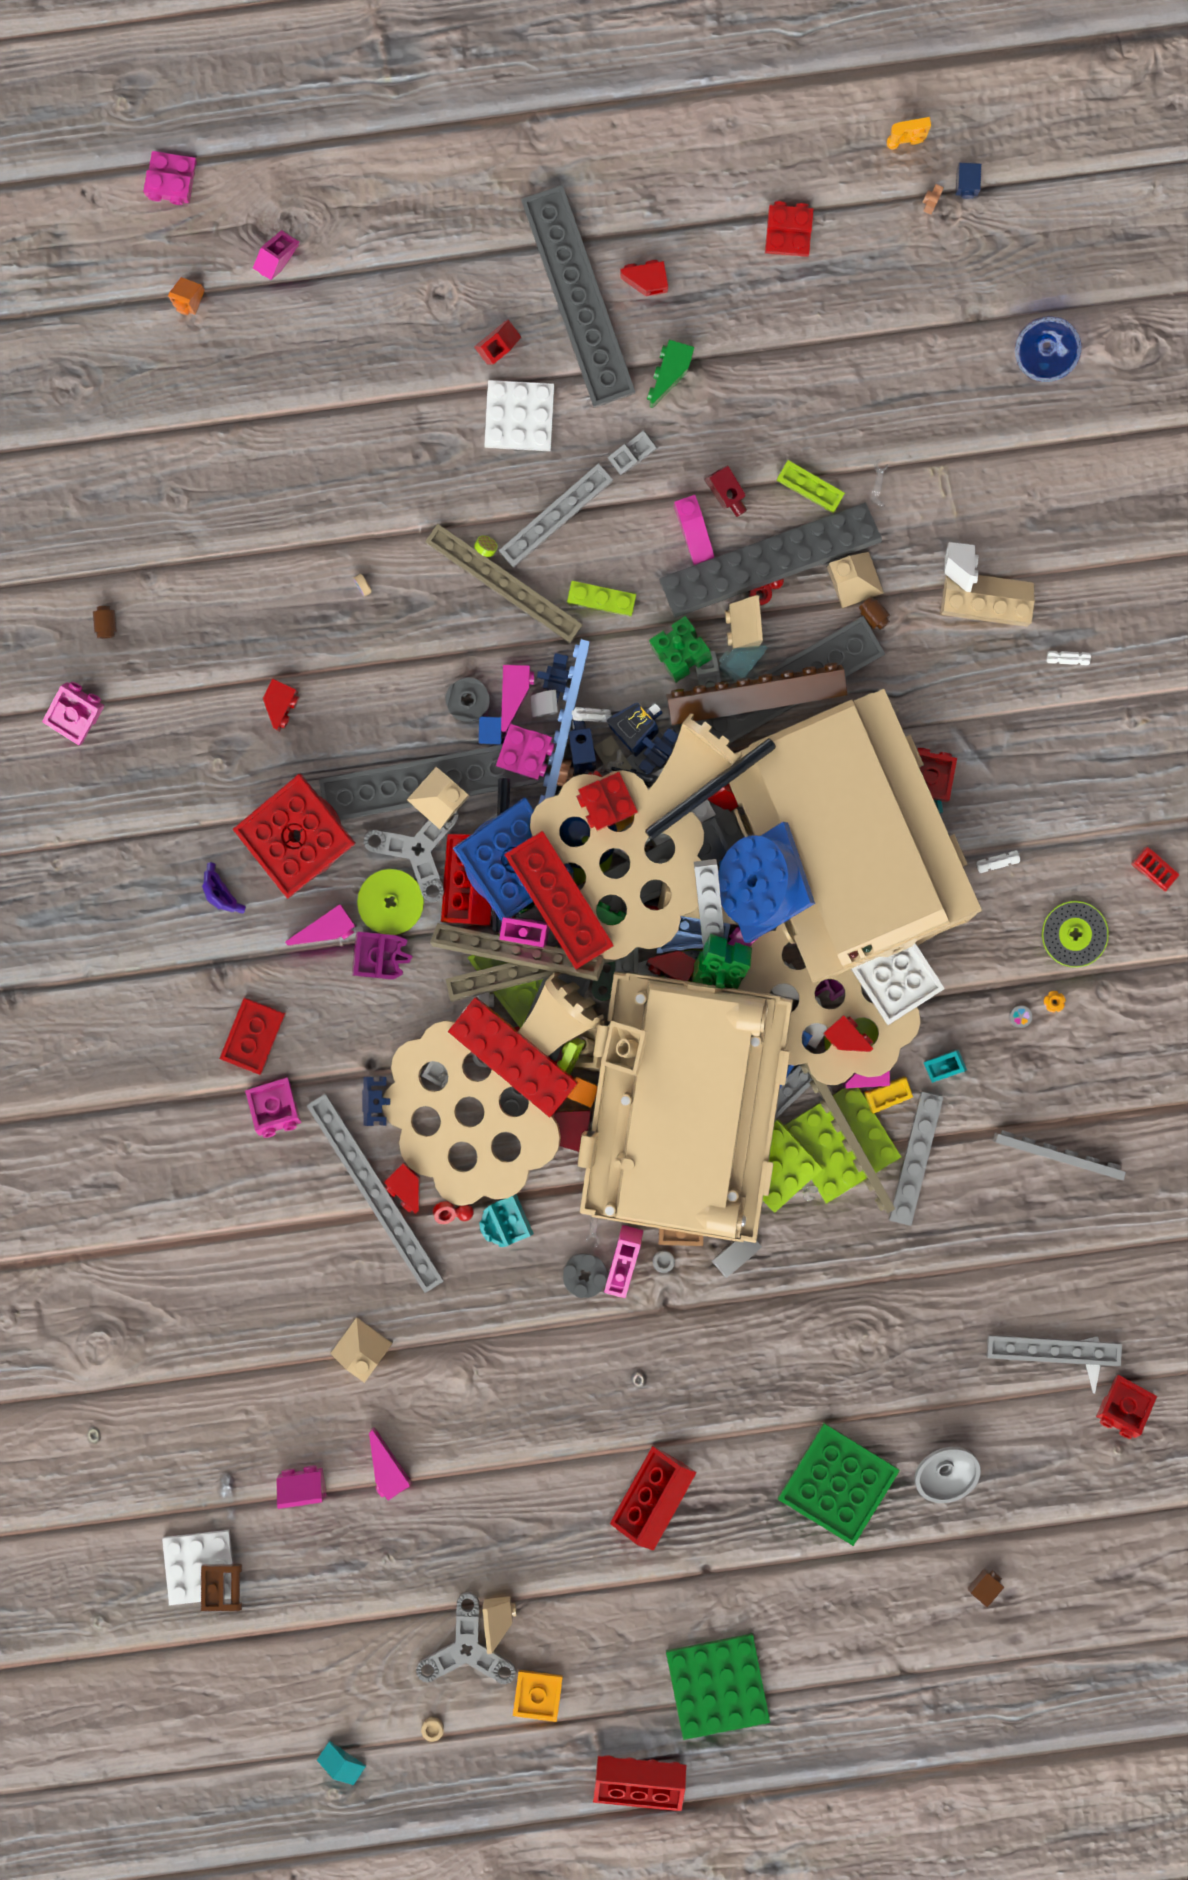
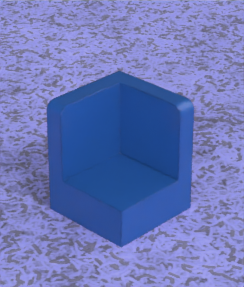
(490, 730)

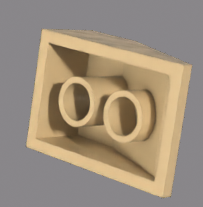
(744, 623)

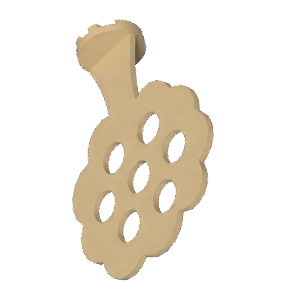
(693, 764)
(554, 1020)
(833, 1065)

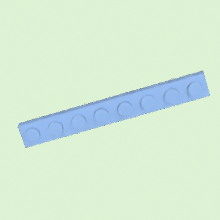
(565, 716)

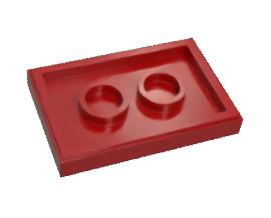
(252, 1036)

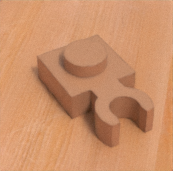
(932, 198)
(566, 772)

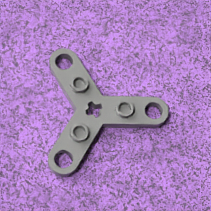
(424, 864)
(451, 1656)

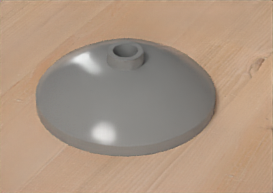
(947, 1475)

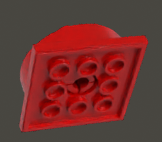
(271, 839)

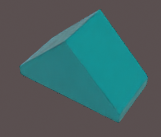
(945, 1065)
(340, 1764)

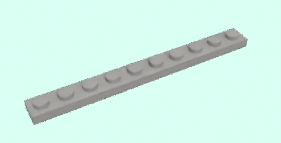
(375, 1193)

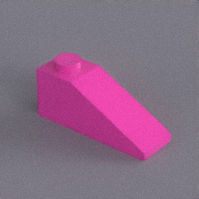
(694, 529)
(514, 691)
(328, 927)
(623, 1261)
(388, 1472)

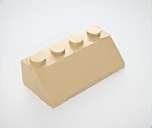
(990, 600)

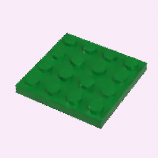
(838, 1484)
(717, 1686)

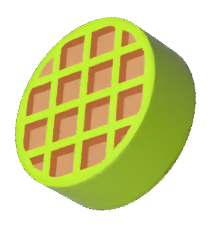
(485, 546)

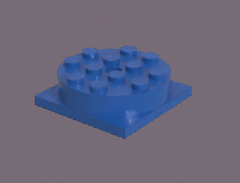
(485, 859)
(763, 882)

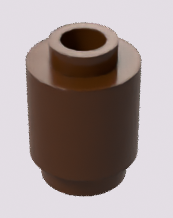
(874, 613)
(104, 622)

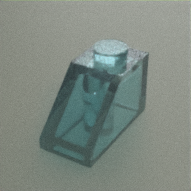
(741, 661)

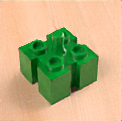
(680, 649)
(722, 963)

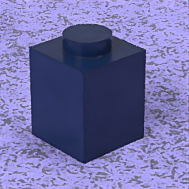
(968, 180)

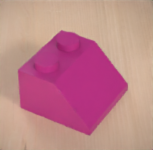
(300, 1487)

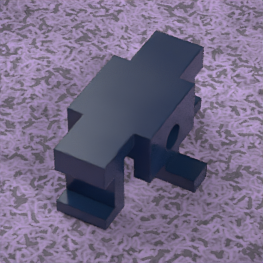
(556, 675)
(658, 751)
(367, 1101)

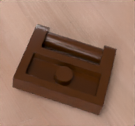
(214, 1587)

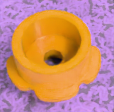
(1054, 995)

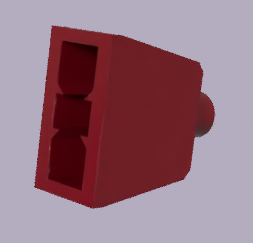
(720, 483)
(571, 1127)

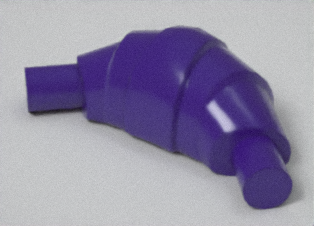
(218, 893)

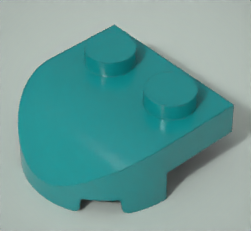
(505, 1222)

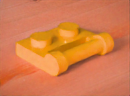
(908, 131)

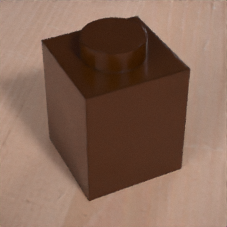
(986, 1587)

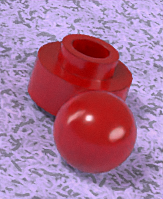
(766, 591)
(445, 1212)

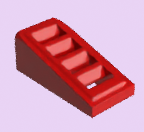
(1137, 863)

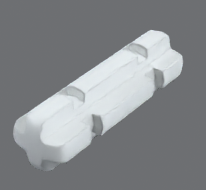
(1066, 657)
(591, 714)
(998, 861)

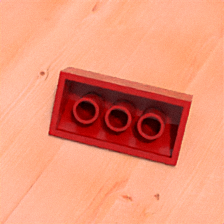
(460, 899)
(652, 1498)
(639, 1783)

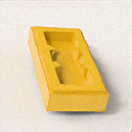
(887, 1096)

